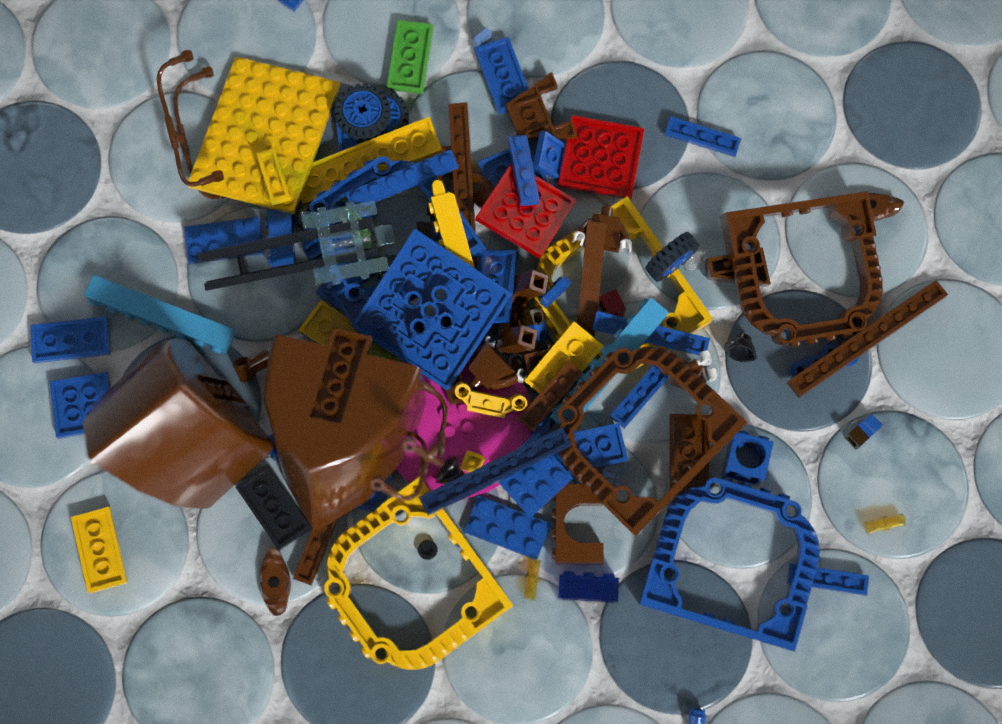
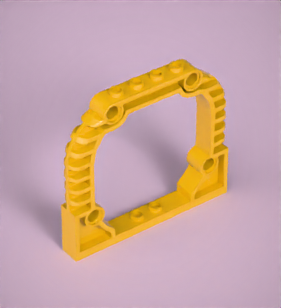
(689, 313)
(488, 599)

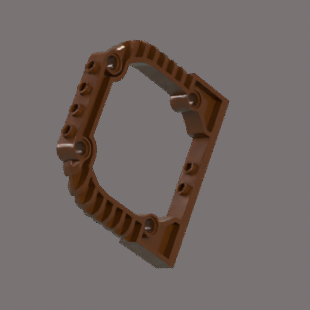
(850, 211)
(721, 423)

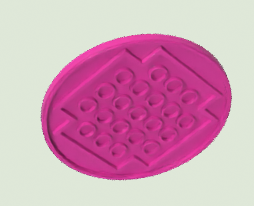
(466, 431)

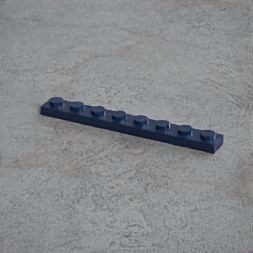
(495, 471)

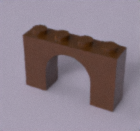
(513, 336)
(566, 549)

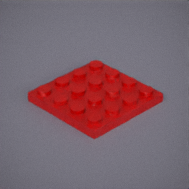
(602, 157)
(529, 225)

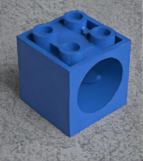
(734, 470)

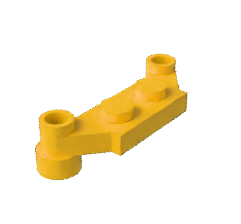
(489, 403)

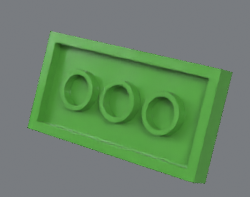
(410, 57)

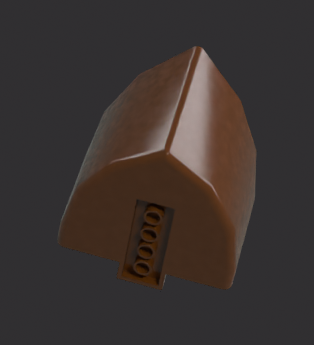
(338, 419)
(175, 429)

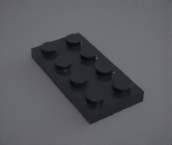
(273, 507)

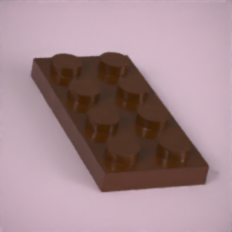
(687, 443)

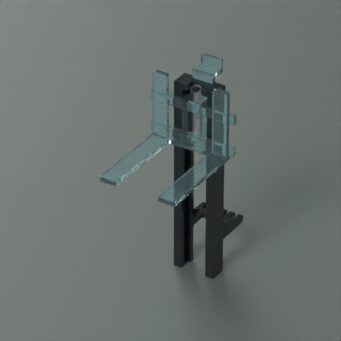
(358, 237)

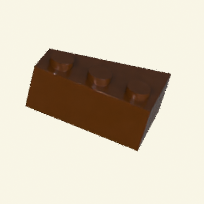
(720, 269)

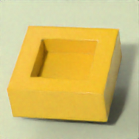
(472, 461)

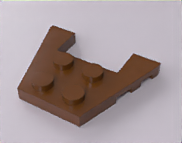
(530, 114)

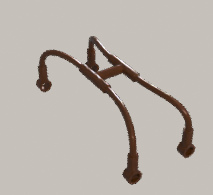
(179, 135)
(426, 456)

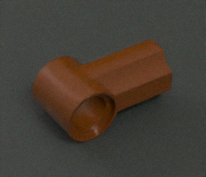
(248, 366)

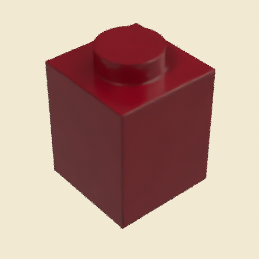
(612, 303)

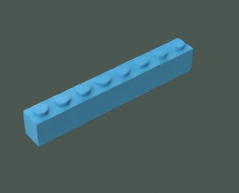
(159, 314)
(632, 337)

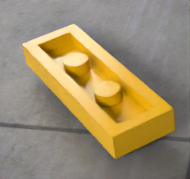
(273, 176)

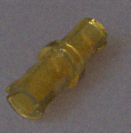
(885, 523)
(532, 579)

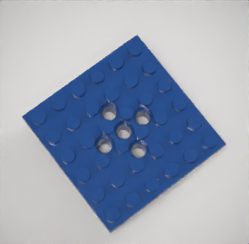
(470, 302)

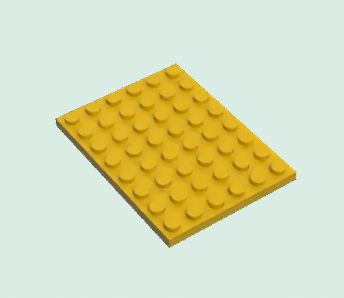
(258, 112)

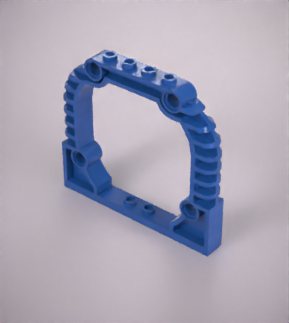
(336, 197)
(777, 630)

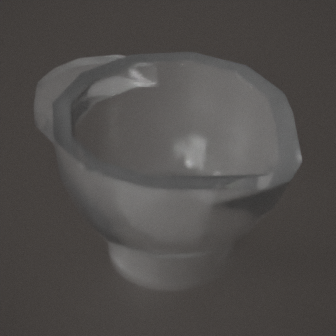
(695, 260)

